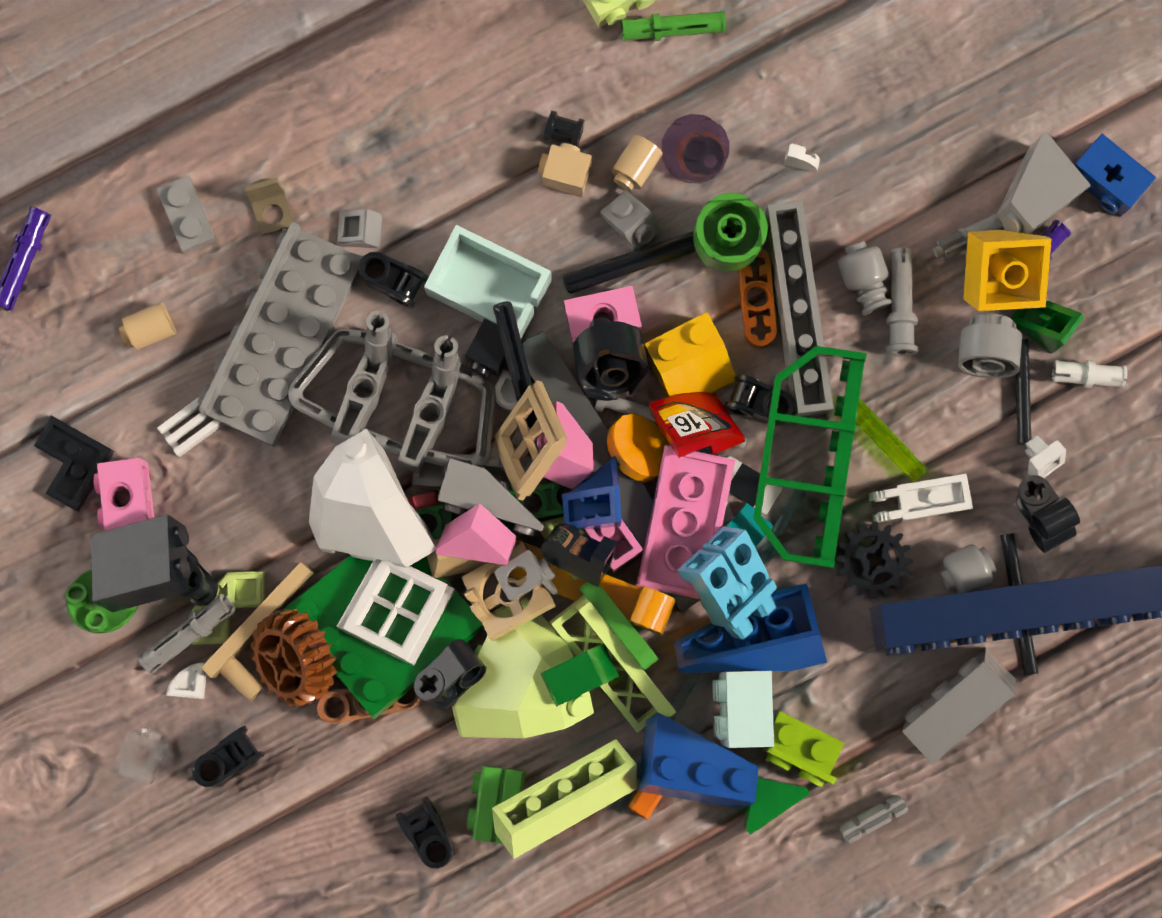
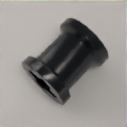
(563, 129)

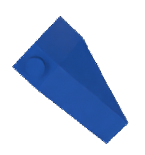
(779, 642)

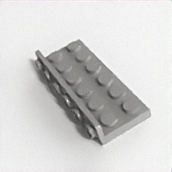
(279, 333)

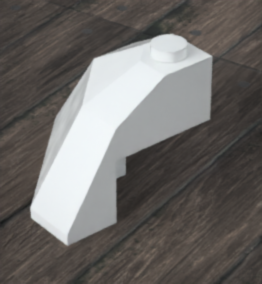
(363, 507)

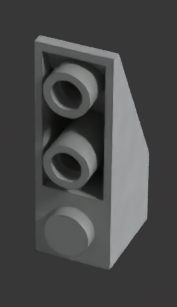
(469, 485)

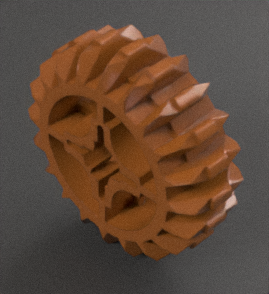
(293, 657)

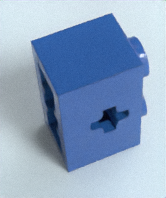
(1128, 175)

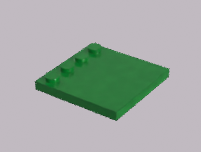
(367, 672)

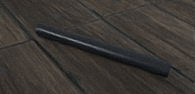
(1014, 579)

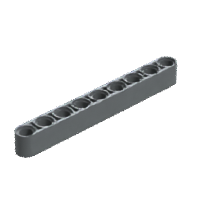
(549, 368)

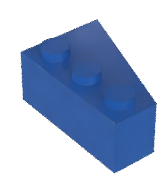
(693, 768)

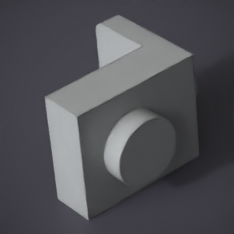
(631, 220)

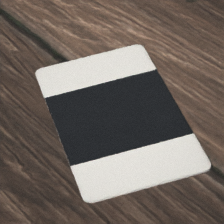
(745, 486)

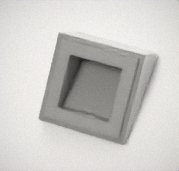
(359, 228)

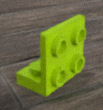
(804, 748)

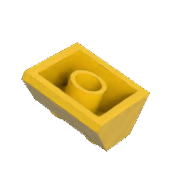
(1006, 270)
(690, 358)

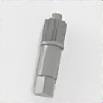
(957, 242)

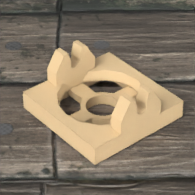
(499, 626)

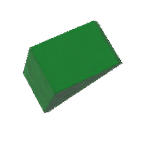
(1048, 325)
(579, 674)
(771, 800)

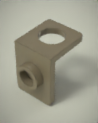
(264, 194)

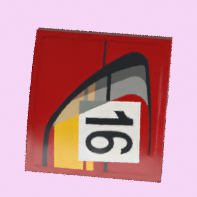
(696, 422)

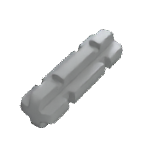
(873, 819)

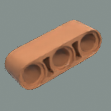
(353, 709)

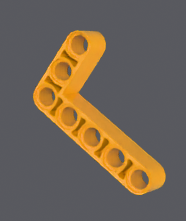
(641, 606)

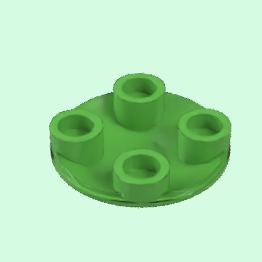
(90, 615)

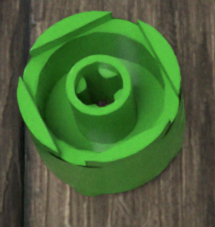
(745, 220)

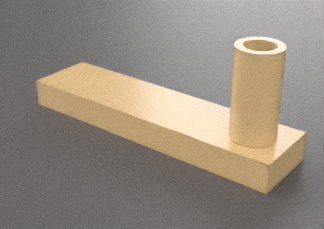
(224, 660)

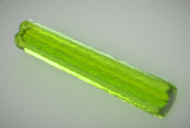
(889, 442)

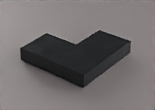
(79, 458)

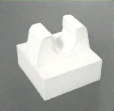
(1044, 458)

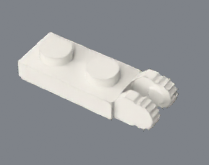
(925, 498)

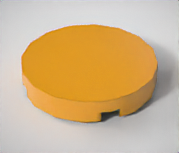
(637, 446)

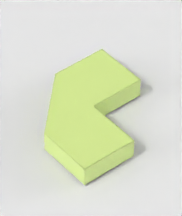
(244, 591)

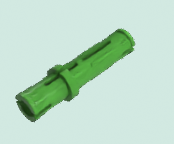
(670, 26)

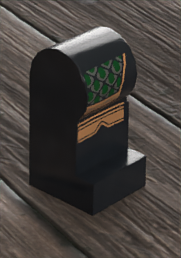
(579, 553)

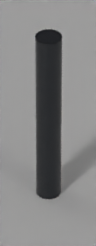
(1023, 402)

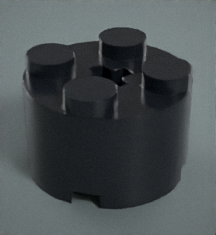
(610, 359)

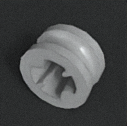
(874, 301)

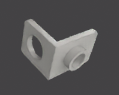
(537, 573)

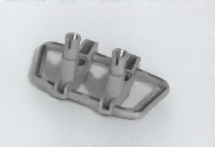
(371, 375)

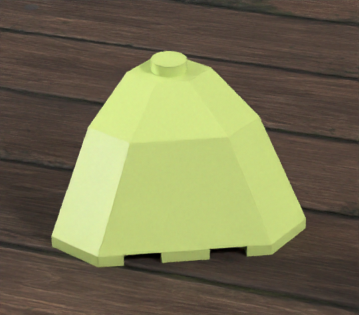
(512, 693)

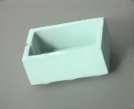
(479, 274)
(744, 709)

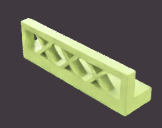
(623, 657)

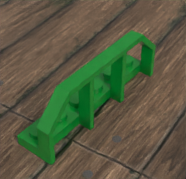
(840, 443)

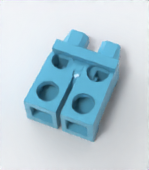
(730, 581)

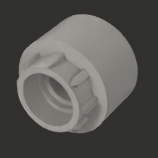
(990, 347)

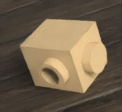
(565, 169)

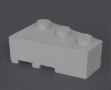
(959, 705)

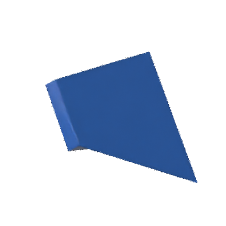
(595, 500)

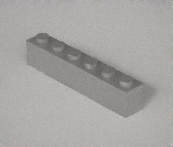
(798, 307)

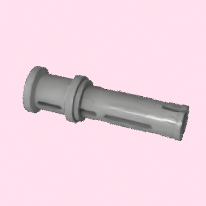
(901, 317)

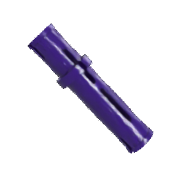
(22, 256)

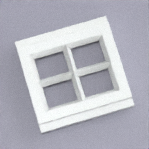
(424, 622)

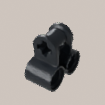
(1050, 517)

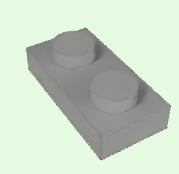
(186, 214)

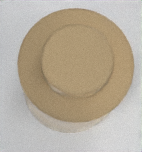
(636, 163)
(147, 326)

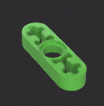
(619, 624)

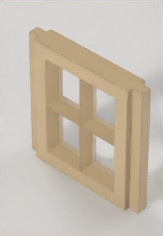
(547, 421)

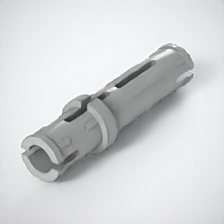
(197, 625)

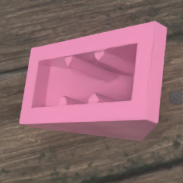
(477, 537)

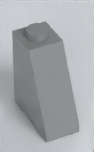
(1041, 187)

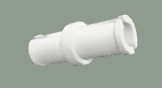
(1089, 374)

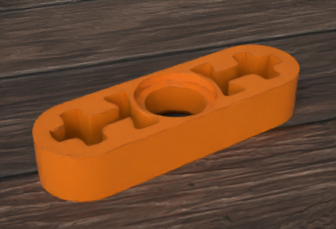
(768, 322)

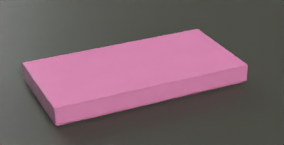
(683, 517)

